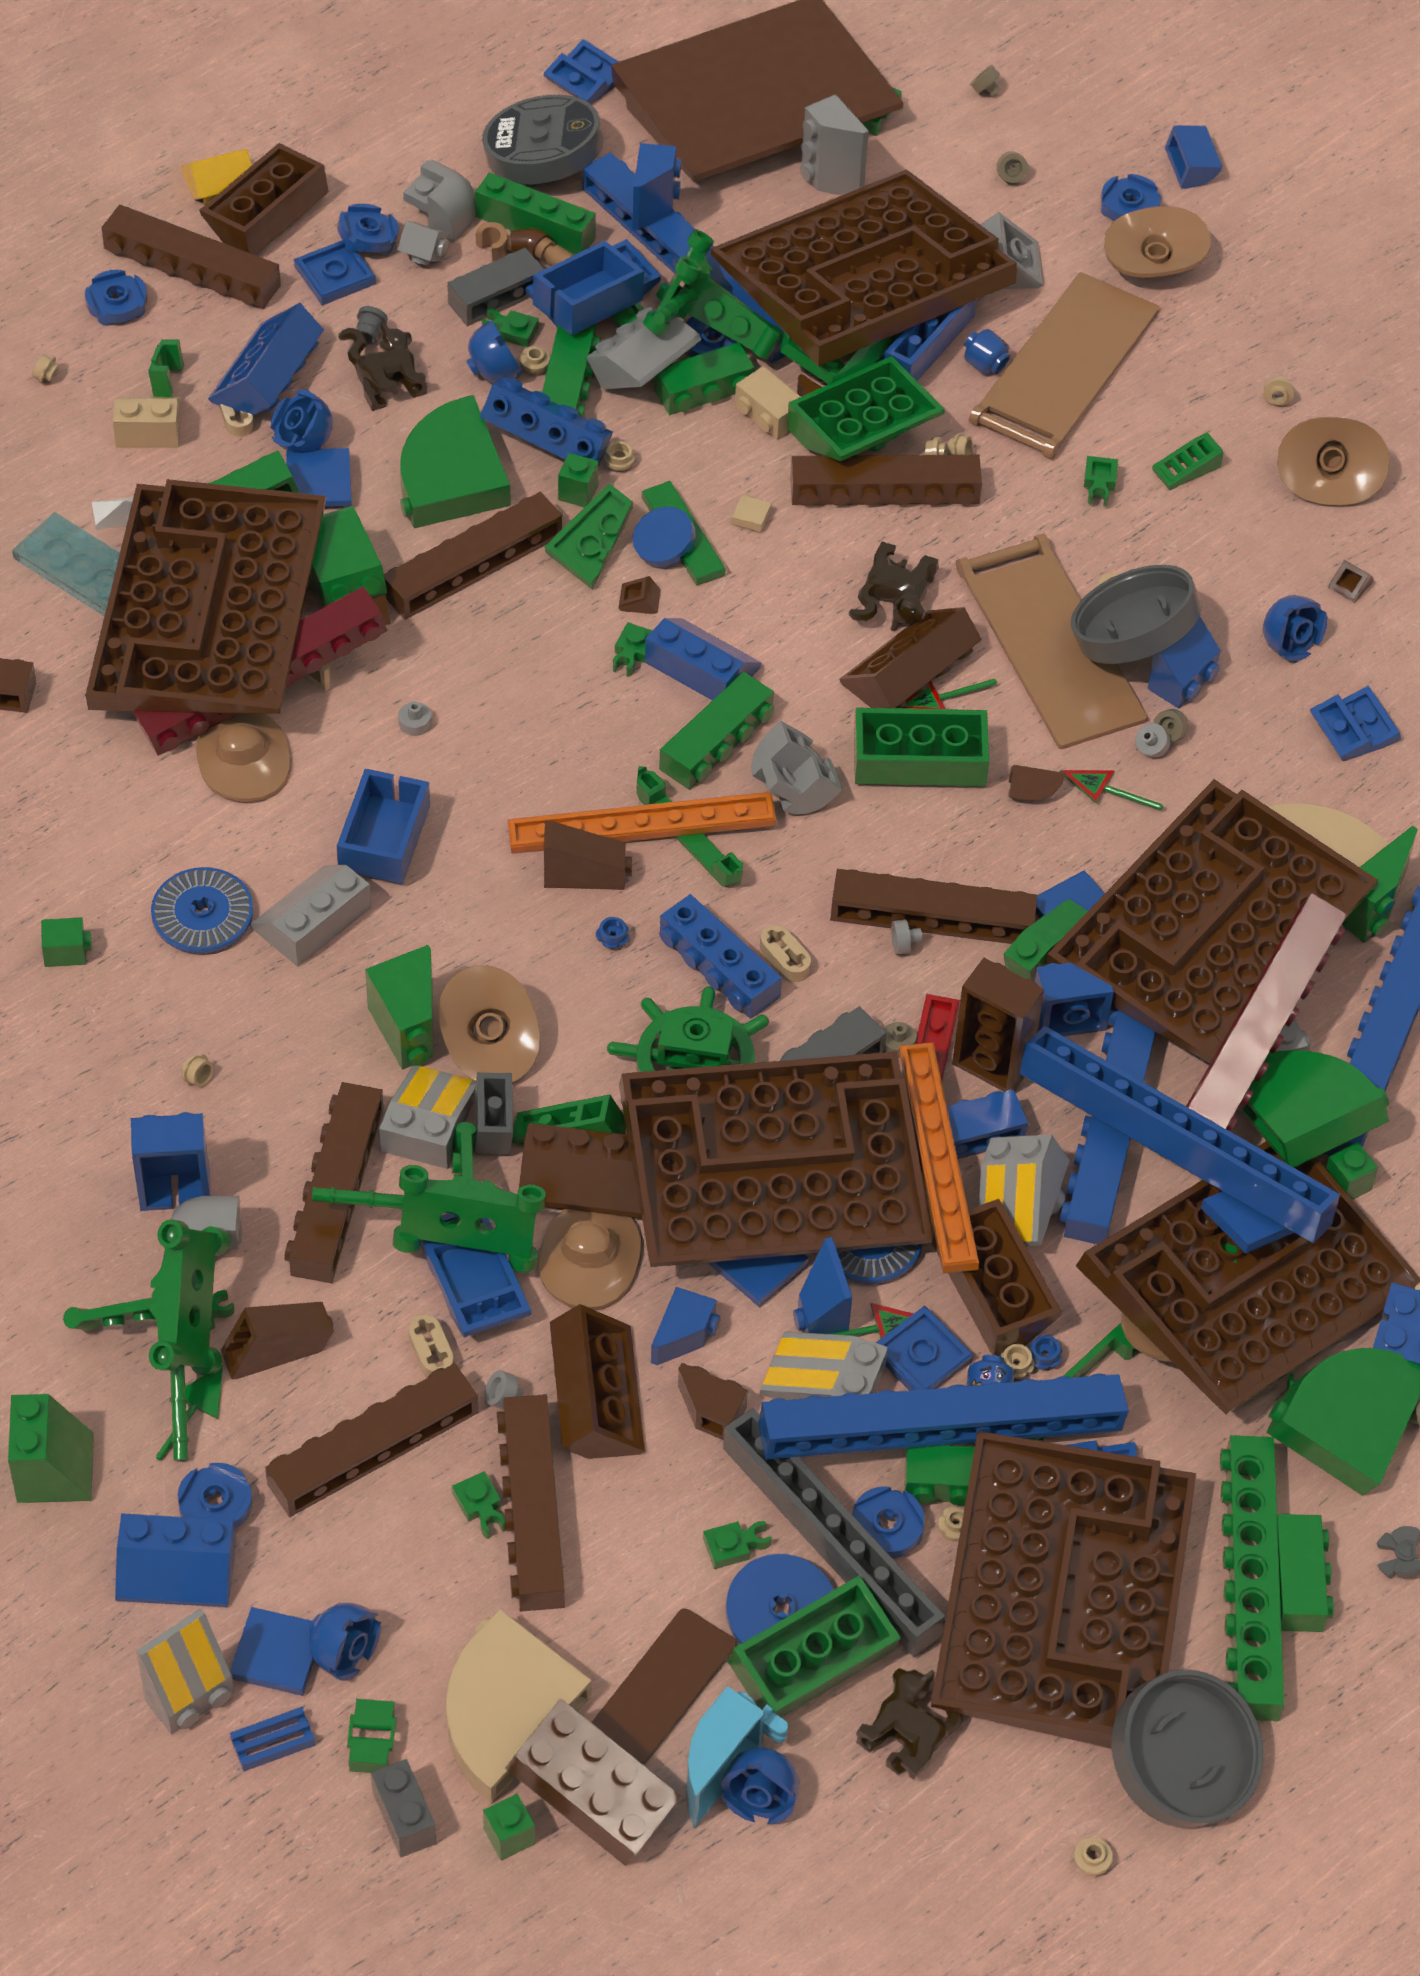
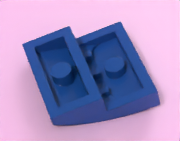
(583, 72)
(323, 473)
(1355, 723)

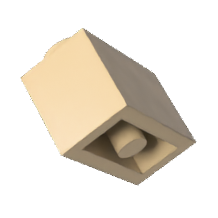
(765, 401)

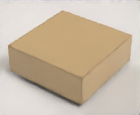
(751, 513)

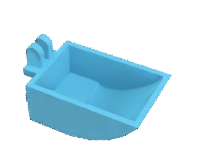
(722, 1733)

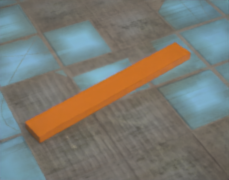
(652, 820)
(938, 1158)

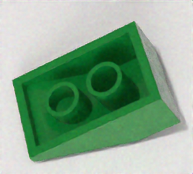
(1389, 867)

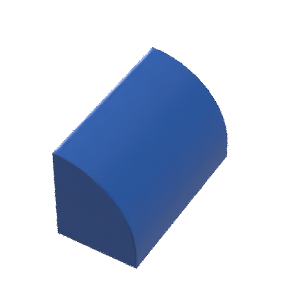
(1192, 155)

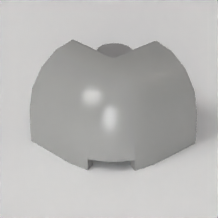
(445, 198)
(794, 770)
(212, 1211)

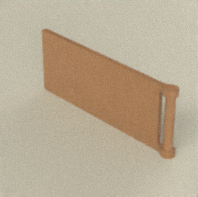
(1065, 363)
(1031, 617)

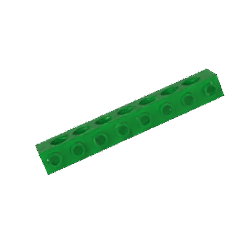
(1255, 1458)

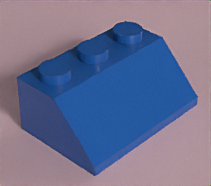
(696, 657)
(174, 1560)

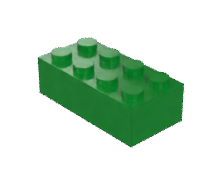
(921, 746)
(814, 1648)

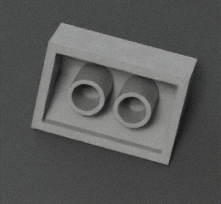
(833, 147)
(638, 353)
(314, 912)

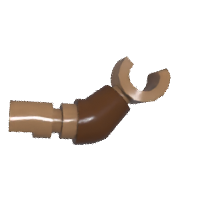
(533, 239)

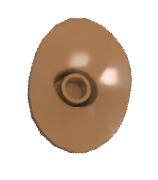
(1157, 242)
(1333, 461)
(244, 757)
(489, 1022)
(589, 1258)

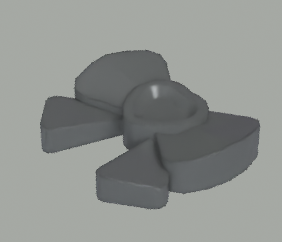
(1404, 1542)

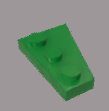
(591, 535)

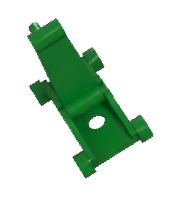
(709, 302)
(468, 1198)
(181, 1310)

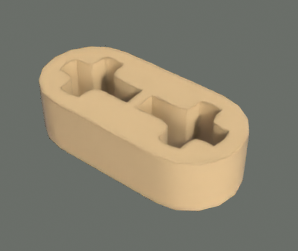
(232, 426)
(789, 950)
(437, 1345)

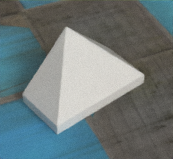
(111, 512)

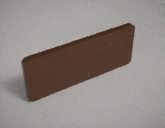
(664, 1684)

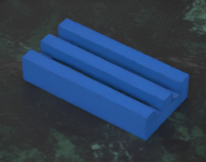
(267, 1726)

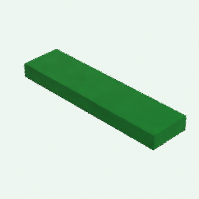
(702, 560)

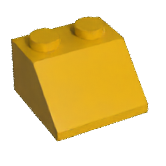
(212, 175)

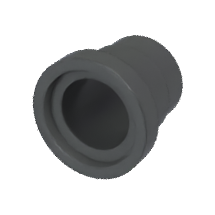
(369, 322)

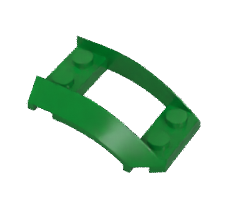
(836, 369)

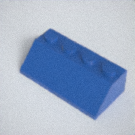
(268, 361)

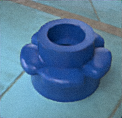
(609, 926)
(1049, 1345)

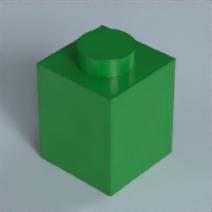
(577, 480)
(65, 941)
(1353, 1170)
(509, 1827)

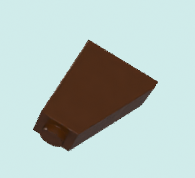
(583, 859)
(275, 1336)

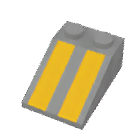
(425, 1115)
(1026, 1179)
(824, 1366)
(184, 1672)

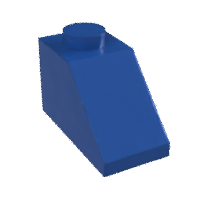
(684, 1326)

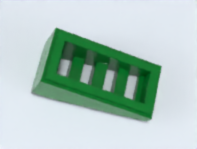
(1202, 448)

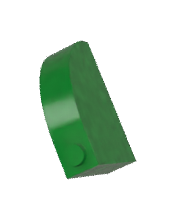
(451, 466)
(1312, 1104)
(1349, 1414)

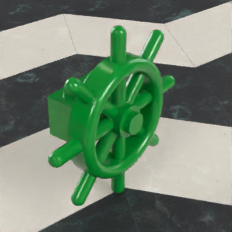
(691, 1037)

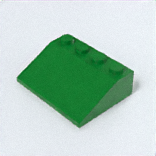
(861, 410)

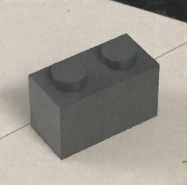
(493, 1113)
(403, 1808)

